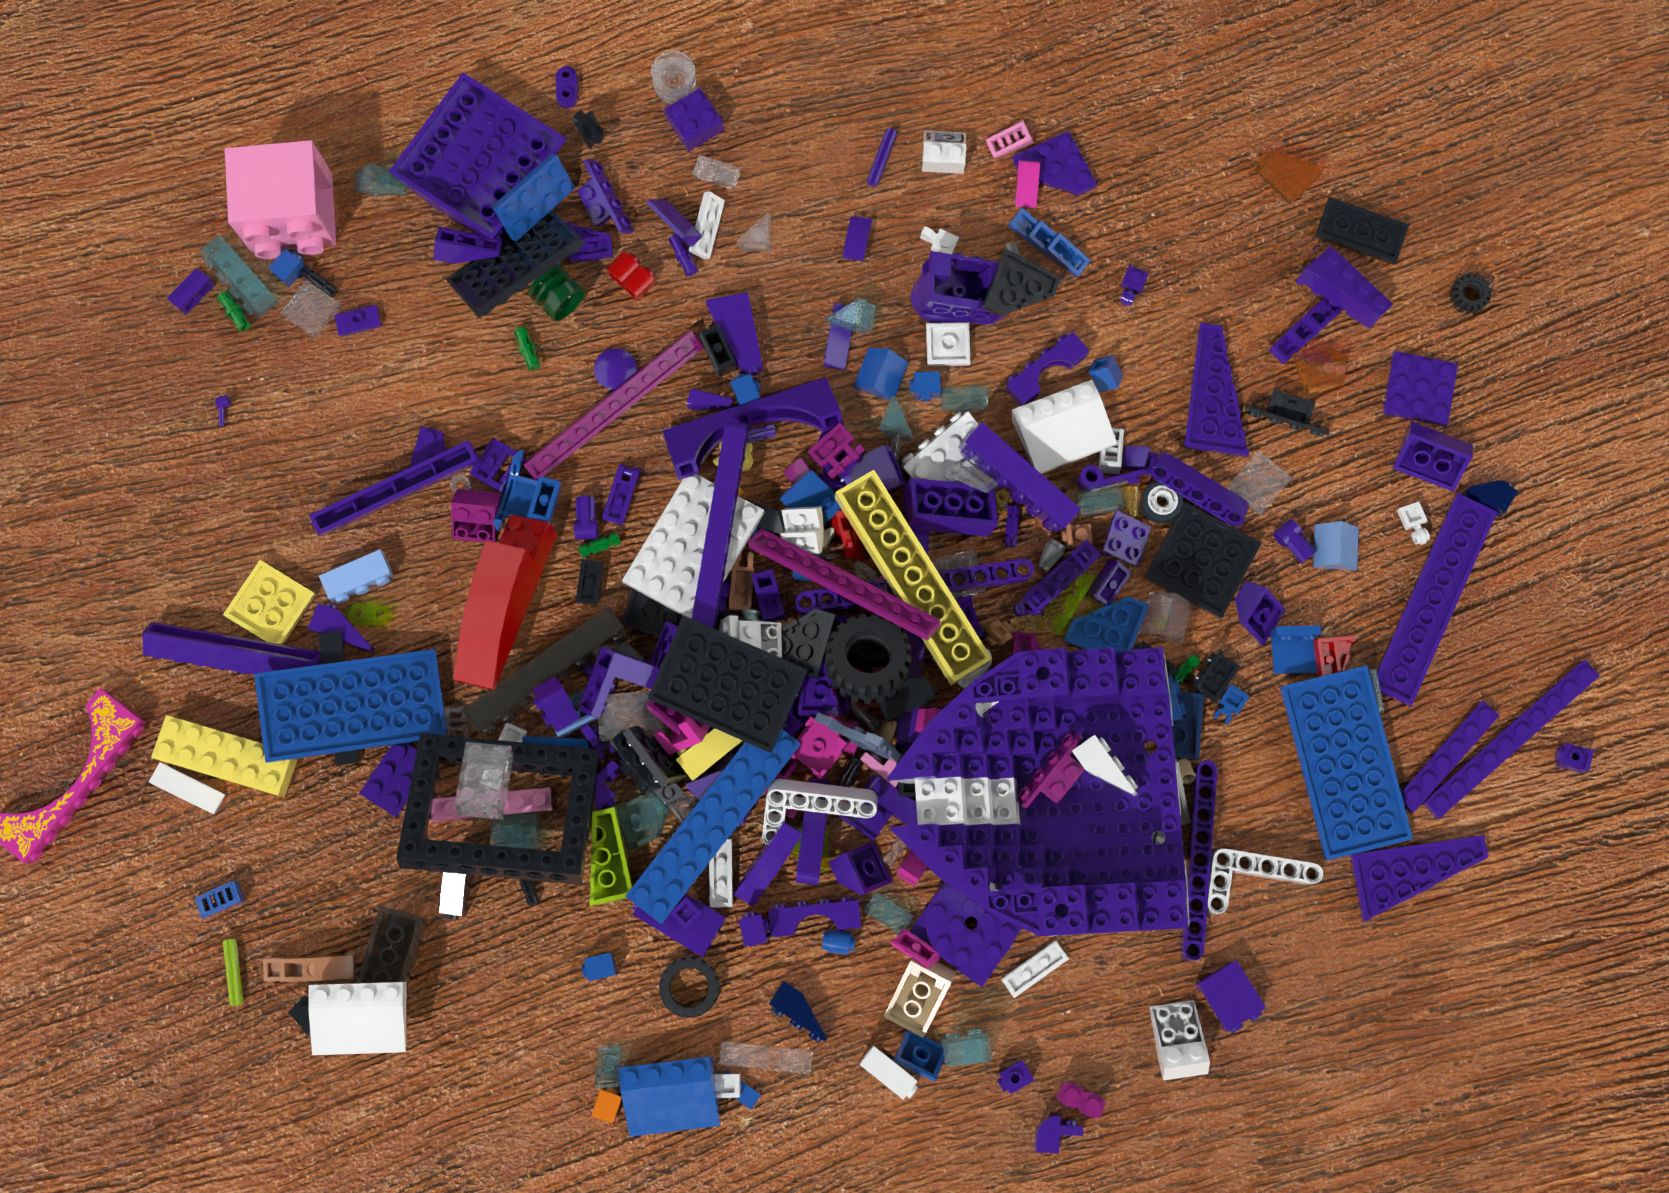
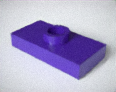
(357, 321)

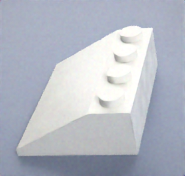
(1063, 427)
(357, 1018)

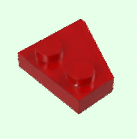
(852, 544)

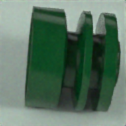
(556, 293)

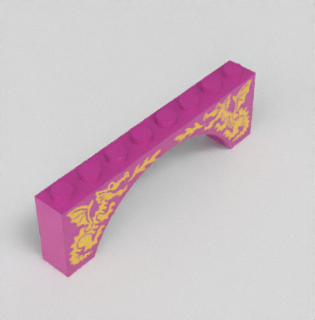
(112, 732)

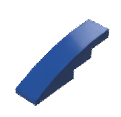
(1049, 243)

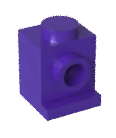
(1580, 764)

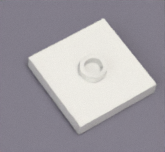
(948, 344)

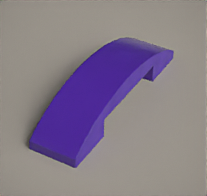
(1061, 576)

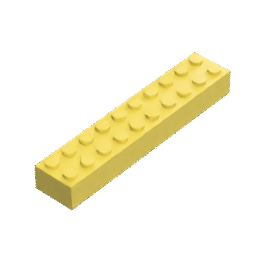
(912, 574)

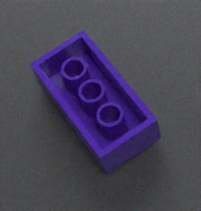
(949, 507)

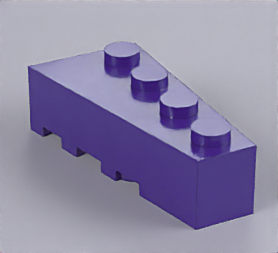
(1345, 287)

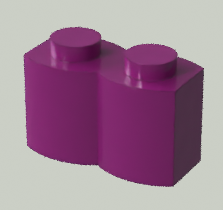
(1084, 1101)

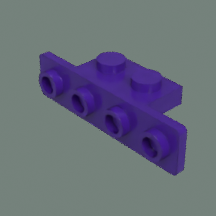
(601, 200)

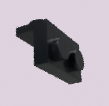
(1216, 676)

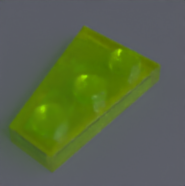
(1072, 602)

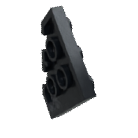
(1018, 284)
(806, 640)
(652, 755)

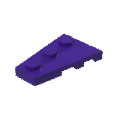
(818, 697)

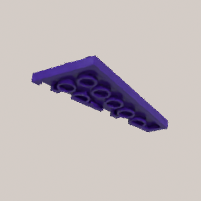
(1213, 403)
(1400, 873)

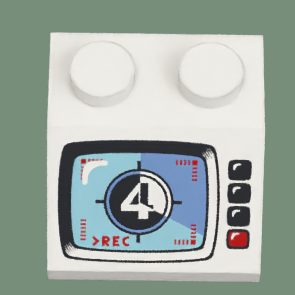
(944, 152)

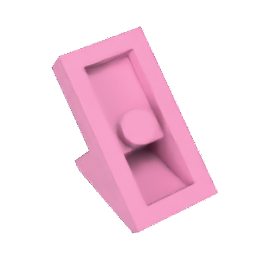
(873, 762)

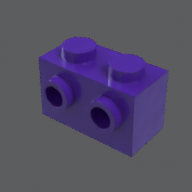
(555, 704)
(754, 929)

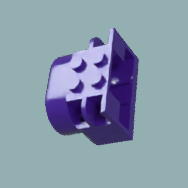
(954, 289)

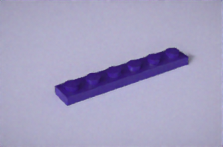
(1448, 756)

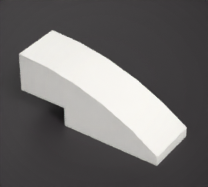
(187, 788)

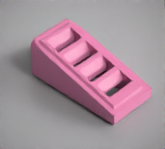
(1006, 134)

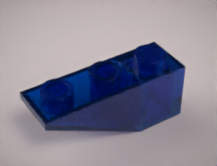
(794, 1005)

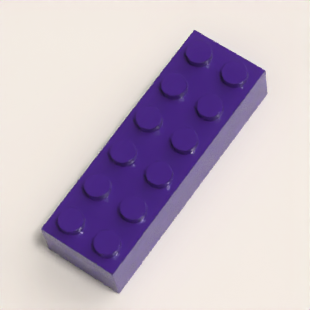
(1019, 478)

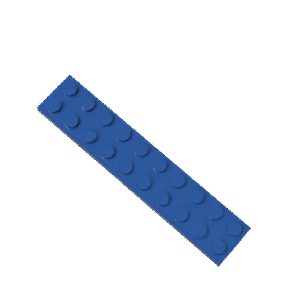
(709, 826)

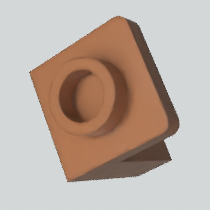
(1075, 535)

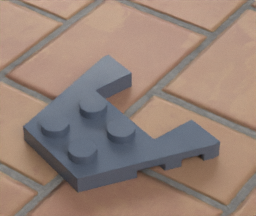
(863, 739)

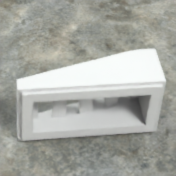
(1112, 464)

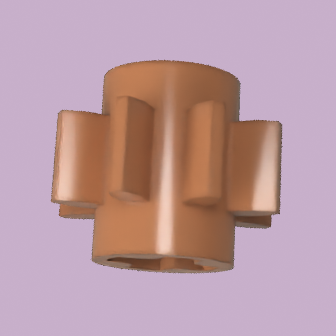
(999, 633)

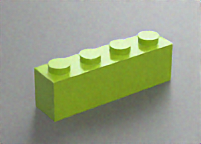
(609, 861)

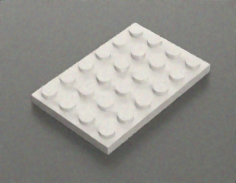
(673, 552)

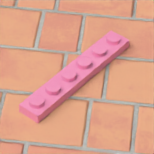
(517, 802)

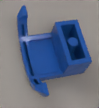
(527, 496)

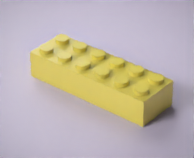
(221, 756)

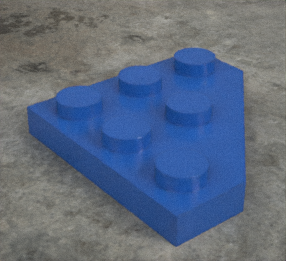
(1108, 626)

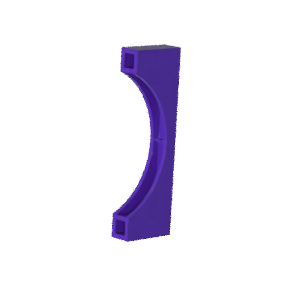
(807, 404)

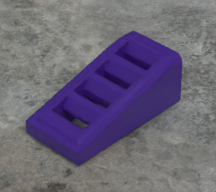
(704, 401)

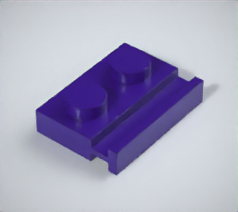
(869, 826)

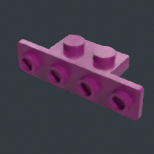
(1056, 775)

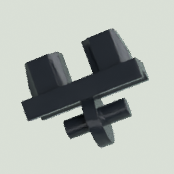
(588, 128)

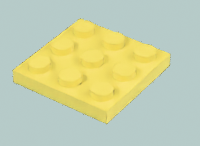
(269, 604)

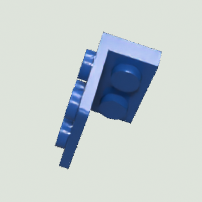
(812, 492)
(1294, 649)

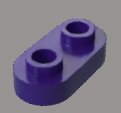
(566, 85)

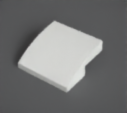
(804, 528)

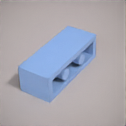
(356, 577)

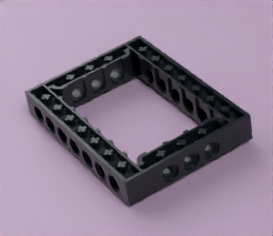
(565, 867)

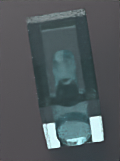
(378, 181)
(854, 316)

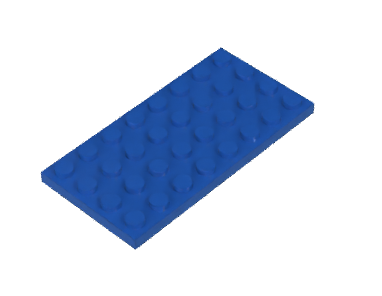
(349, 705)
(1346, 763)

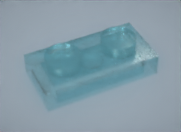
(1100, 502)

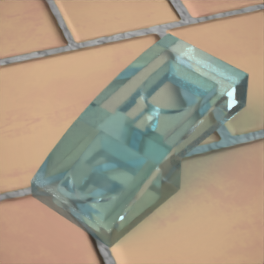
(964, 399)

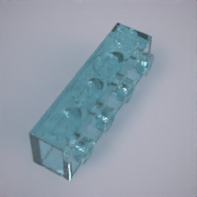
(238, 276)

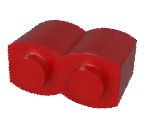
(631, 275)

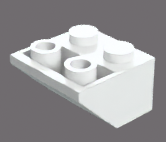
(762, 635)

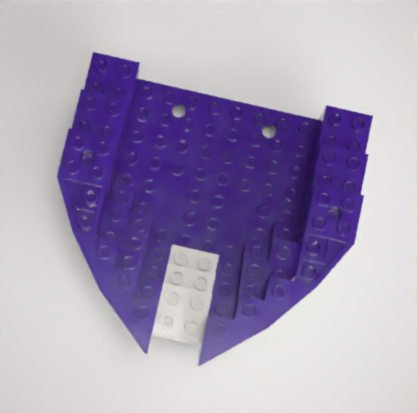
(1066, 863)

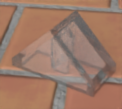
(757, 237)

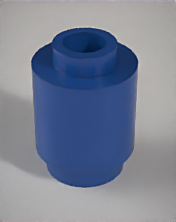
(838, 942)

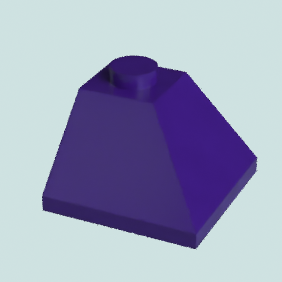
(1258, 611)
(861, 869)

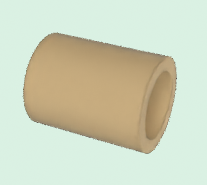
(1186, 770)

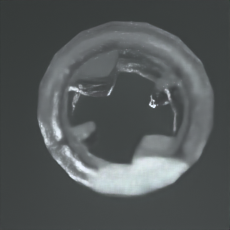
(457, 478)

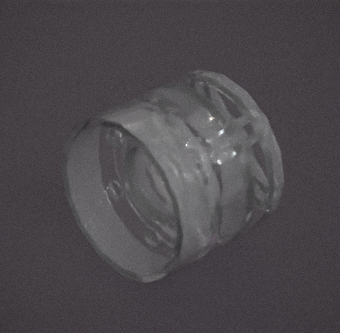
(673, 66)

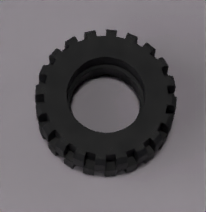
(872, 632)

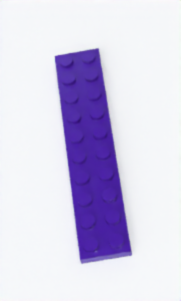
(1434, 599)

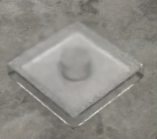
(310, 309)

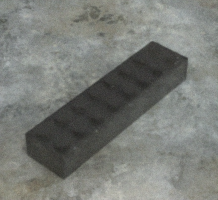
(559, 660)

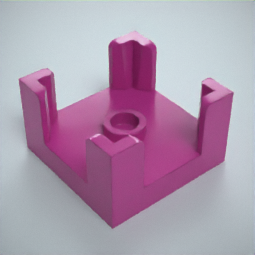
(692, 734)
(819, 747)

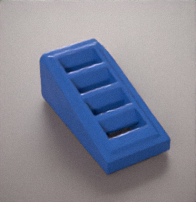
(236, 894)

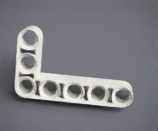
(812, 803)
(1254, 869)

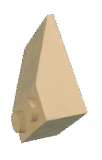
(919, 996)

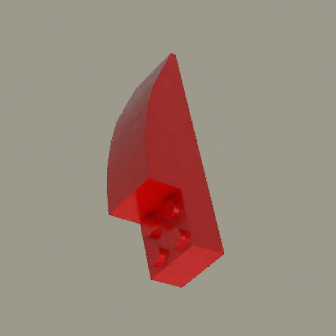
(499, 599)

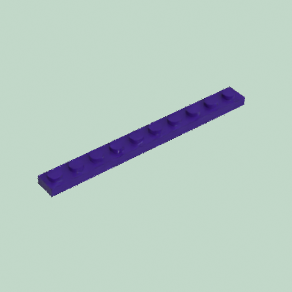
(1510, 739)

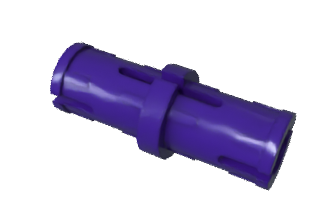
(683, 255)

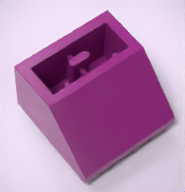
(473, 515)

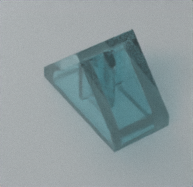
(895, 422)

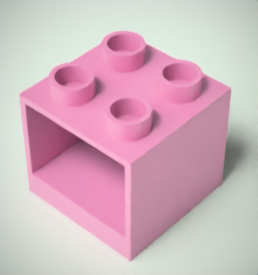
(280, 198)

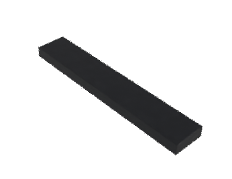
(332, 652)

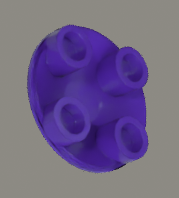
(614, 368)

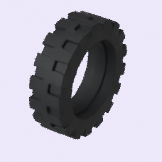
(665, 987)

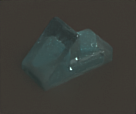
(607, 1067)

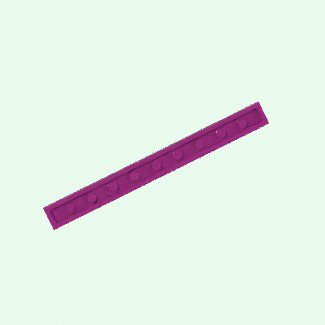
(613, 405)
(845, 584)

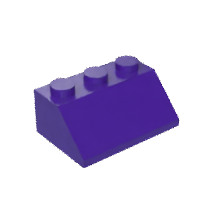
(1433, 456)

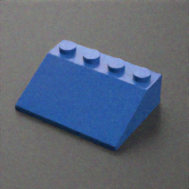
(669, 1096)

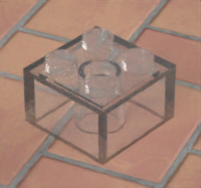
(1259, 482)

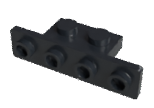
(1291, 410)
(631, 766)

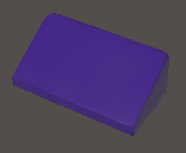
(1108, 582)

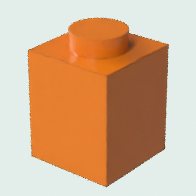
(607, 1104)

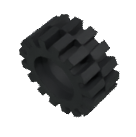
(1475, 282)

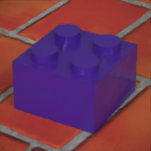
(694, 119)

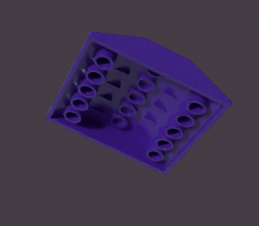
(474, 154)

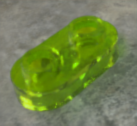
(369, 615)

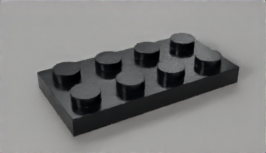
(1361, 231)

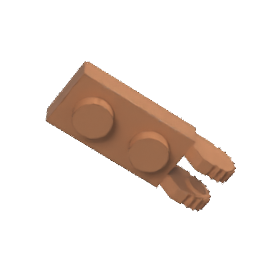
(741, 585)

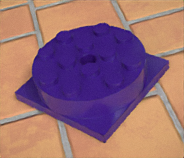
(968, 951)

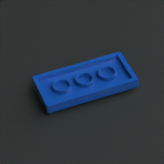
(533, 197)

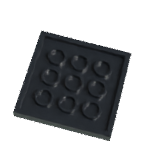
(1202, 560)

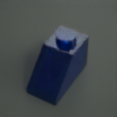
(1495, 495)

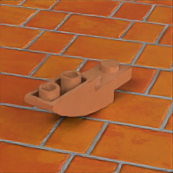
(309, 968)

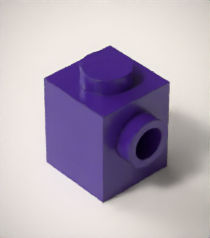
(1014, 1077)

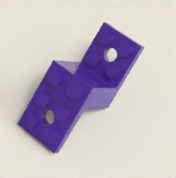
(626, 667)

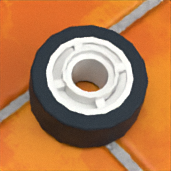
(1158, 513)

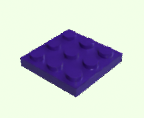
(1420, 388)

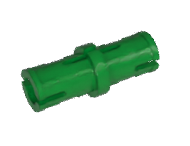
(234, 311)
(527, 348)

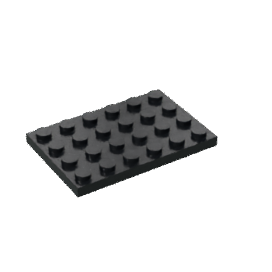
(493, 280)
(727, 684)

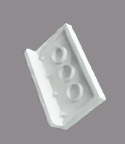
(939, 454)

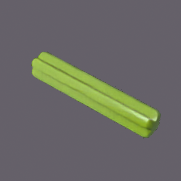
(233, 972)

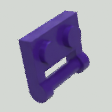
(491, 462)

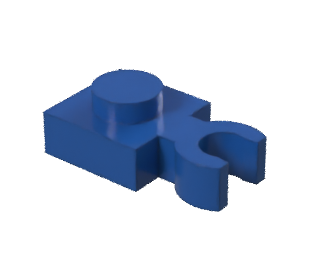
(1232, 702)

